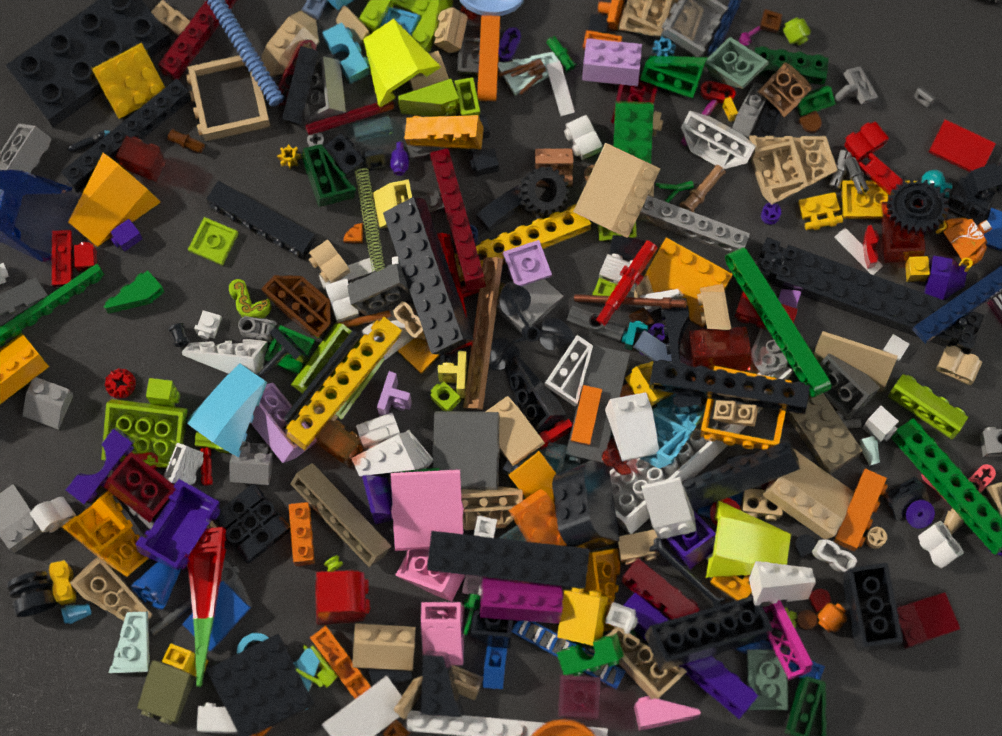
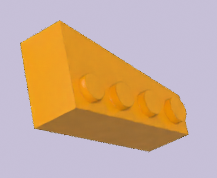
(445, 131)

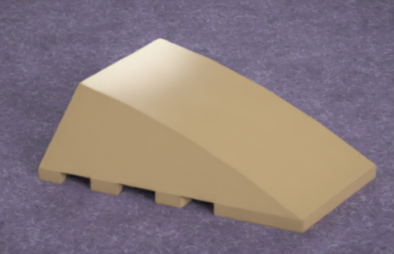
(646, 16)
(790, 164)

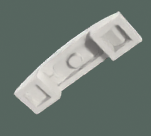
(486, 528)

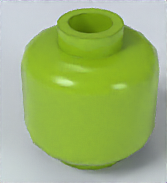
(797, 31)

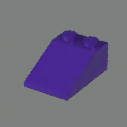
(379, 497)
(695, 545)

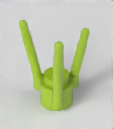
(326, 675)

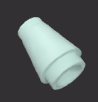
(870, 450)

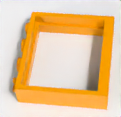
(732, 438)

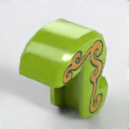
(243, 303)

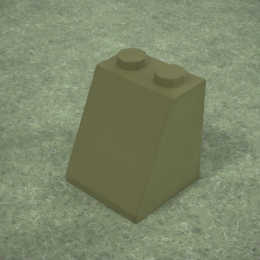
(165, 692)

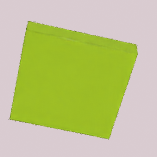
(213, 241)

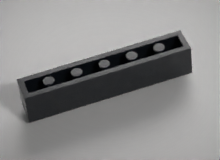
(260, 219)
(741, 475)

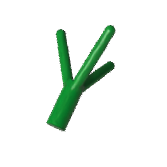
(678, 187)

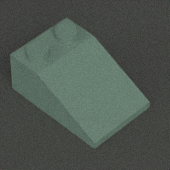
(735, 64)

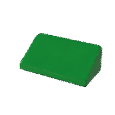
(816, 100)

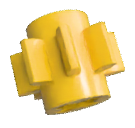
(288, 151)

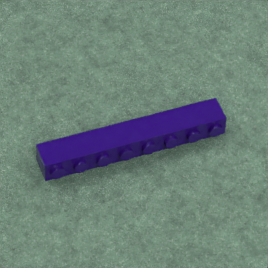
(706, 672)

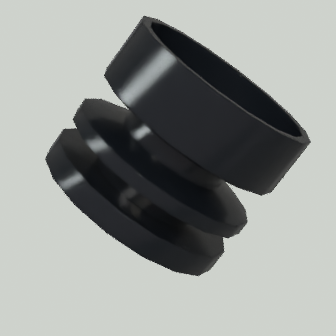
(30, 594)

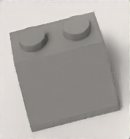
(46, 402)

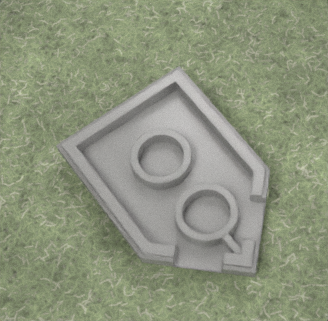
(767, 354)

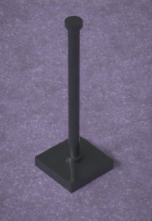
(288, 347)

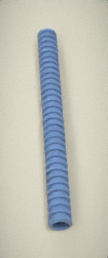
(246, 52)

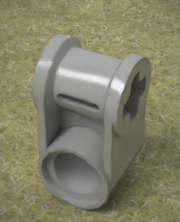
(258, 328)

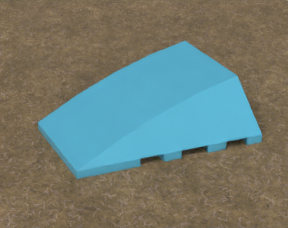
(229, 409)
(671, 431)

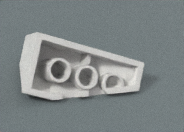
(228, 355)

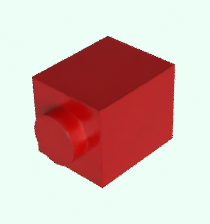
(85, 256)

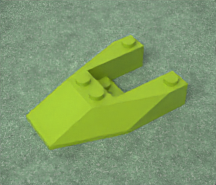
(427, 9)

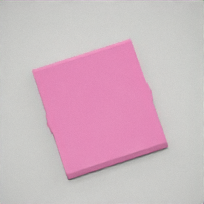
(425, 504)

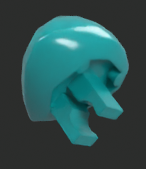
(938, 178)

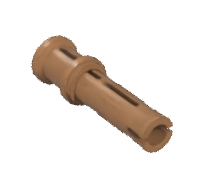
(697, 195)

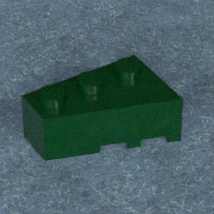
(325, 177)
(808, 709)

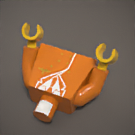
(966, 239)

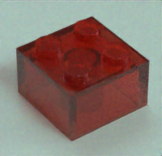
(141, 158)

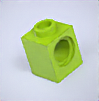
(451, 402)

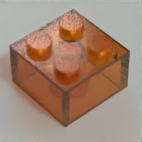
(339, 442)

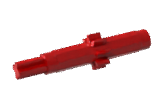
(631, 276)

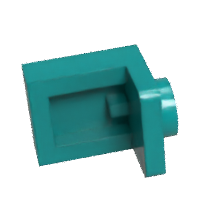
(628, 336)

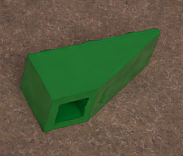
(139, 293)

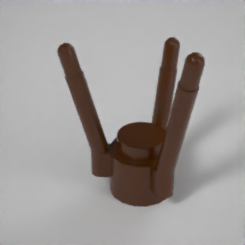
(534, 68)

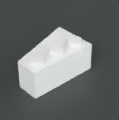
(780, 582)

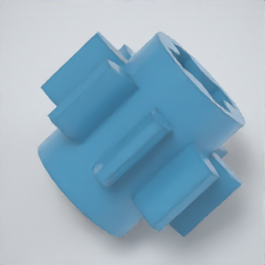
(664, 44)

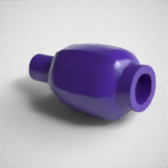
(399, 160)

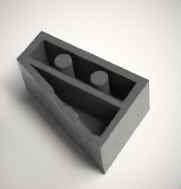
(20, 299)

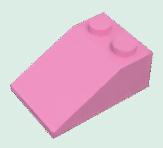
(438, 583)
(659, 713)

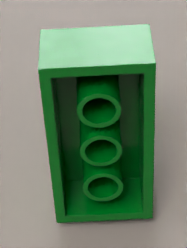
(634, 128)

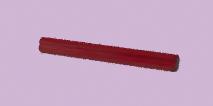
(347, 117)

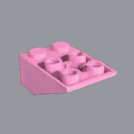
(443, 629)

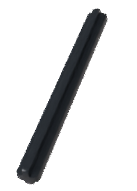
(319, 380)

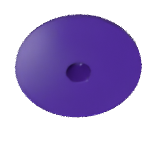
(920, 514)

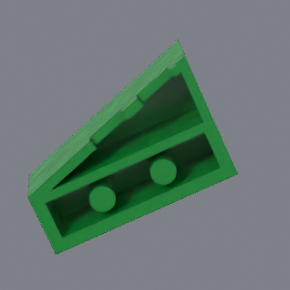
(674, 73)

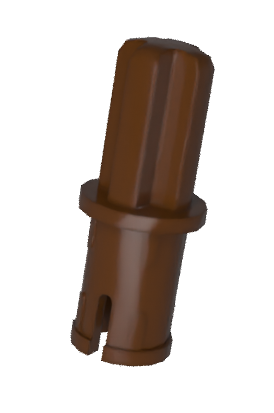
(185, 141)

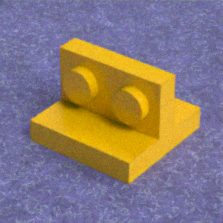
(640, 383)

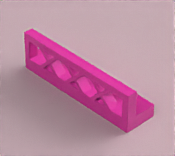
(792, 641)

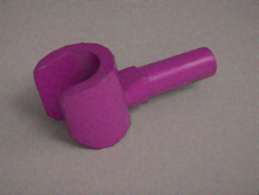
(745, 37)

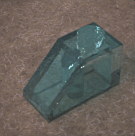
(556, 456)

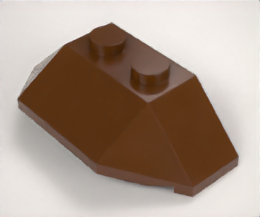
(300, 302)

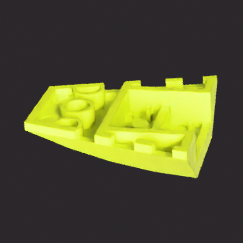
(395, 59)
(743, 541)

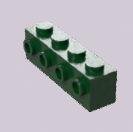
(810, 67)

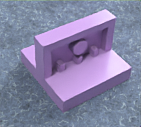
(527, 264)
(392, 396)

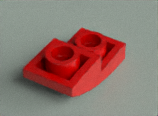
(870, 241)

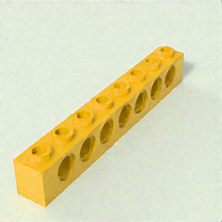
(539, 226)
(390, 334)

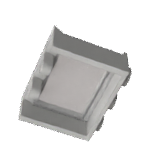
(693, 23)

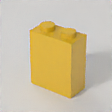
(582, 615)

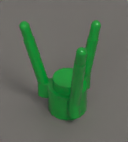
(471, 605)

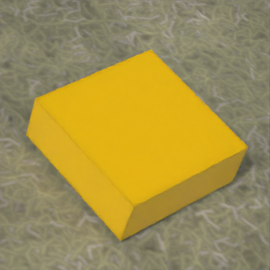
(730, 109)

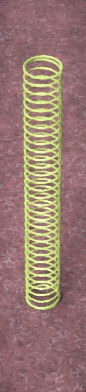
(356, 173)

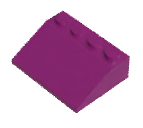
(520, 600)

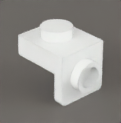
(621, 617)

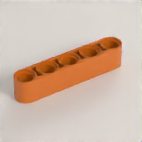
(488, 58)

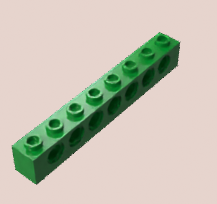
(943, 483)

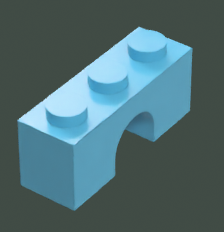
(339, 39)

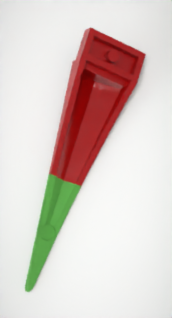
(205, 574)

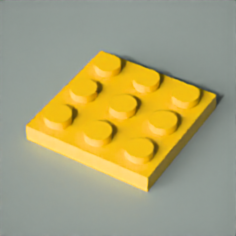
(129, 80)

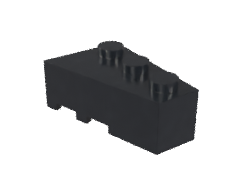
(438, 686)

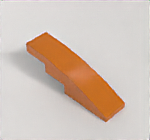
(340, 662)

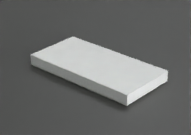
(367, 713)

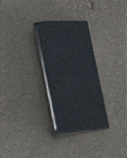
(625, 247)

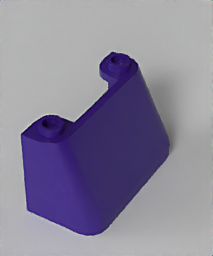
(179, 526)

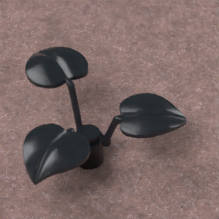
(552, 336)

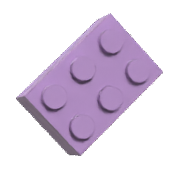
(612, 62)

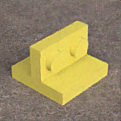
(455, 374)

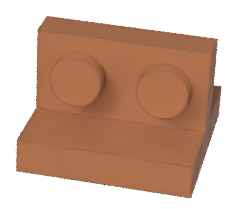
(557, 159)

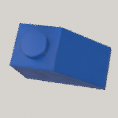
(494, 667)

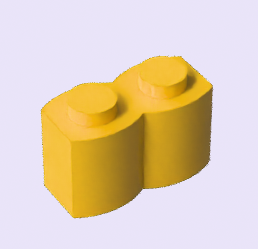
(62, 575)

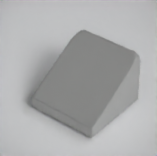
(924, 97)

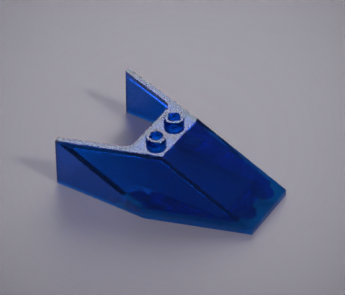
(13, 187)

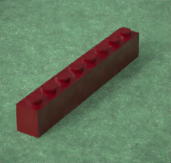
(458, 220)

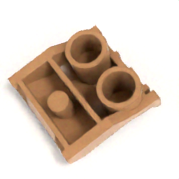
(785, 88)

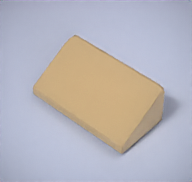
(349, 20)
(467, 682)
(409, 698)

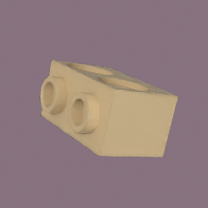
(762, 509)

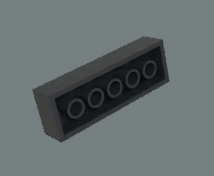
(707, 633)

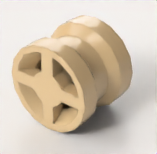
(877, 534)

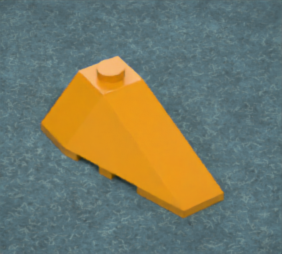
(602, 575)

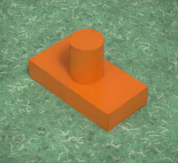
(614, 12)

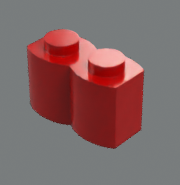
(867, 140)

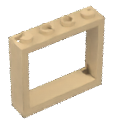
(230, 128)

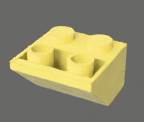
(389, 197)

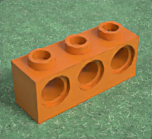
(301, 534)

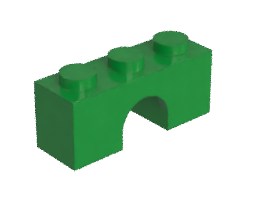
(607, 651)

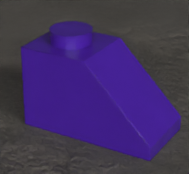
(945, 277)

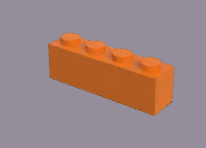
(860, 510)

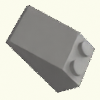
(543, 300)
(16, 523)

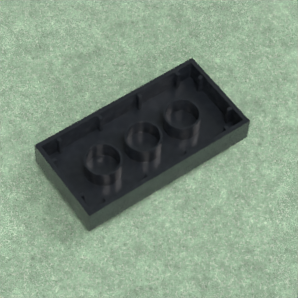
(59, 67)

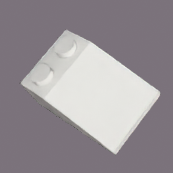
(633, 426)
(669, 508)

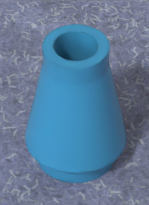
(73, 613)

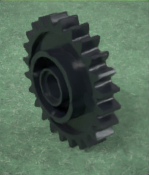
(903, 211)

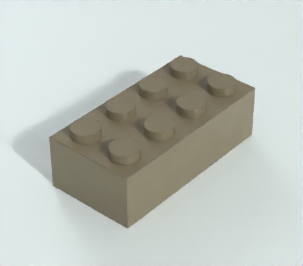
(825, 434)

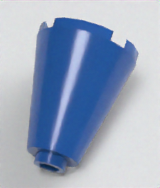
(156, 585)

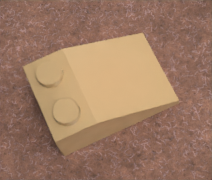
(516, 434)

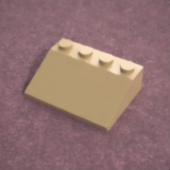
(616, 190)
(869, 360)
(811, 497)

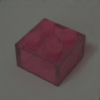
(579, 697)

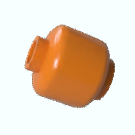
(832, 617)

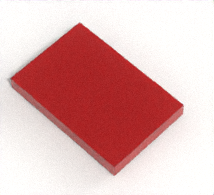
(961, 147)

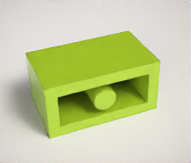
(467, 97)
(162, 392)

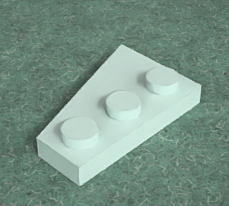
(519, 82)
(133, 646)

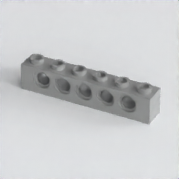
(692, 225)

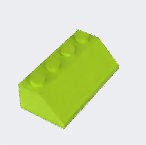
(928, 406)

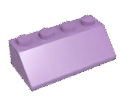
(270, 424)

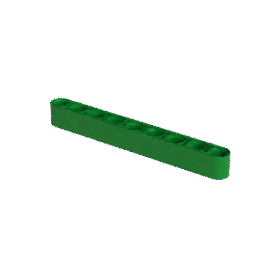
(777, 321)

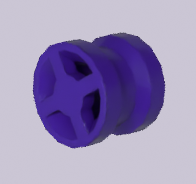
(770, 210)

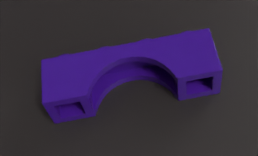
(115, 446)

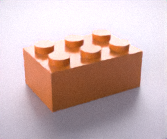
(538, 519)

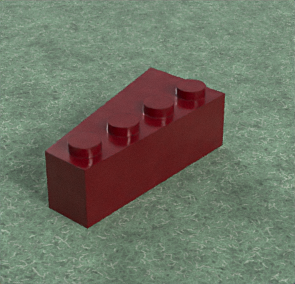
(657, 591)

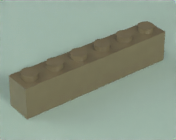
(340, 515)

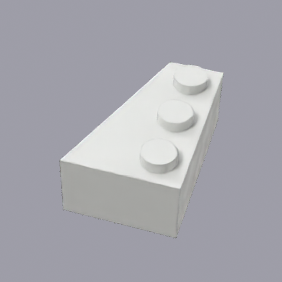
(570, 371)
(389, 456)

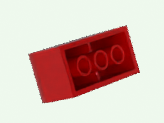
(341, 597)

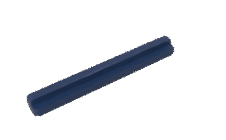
(724, 26)

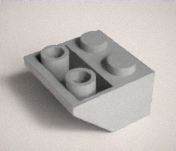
(253, 464)

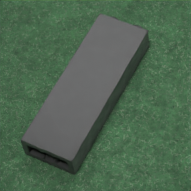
(608, 372)

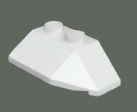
(716, 141)

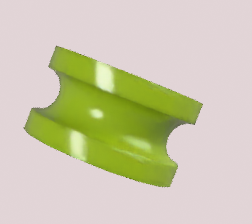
(333, 563)

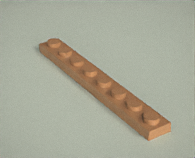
(483, 334)

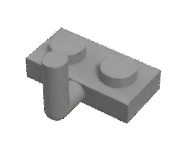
(859, 84)

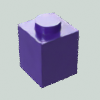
(125, 235)

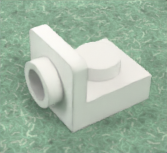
(208, 325)

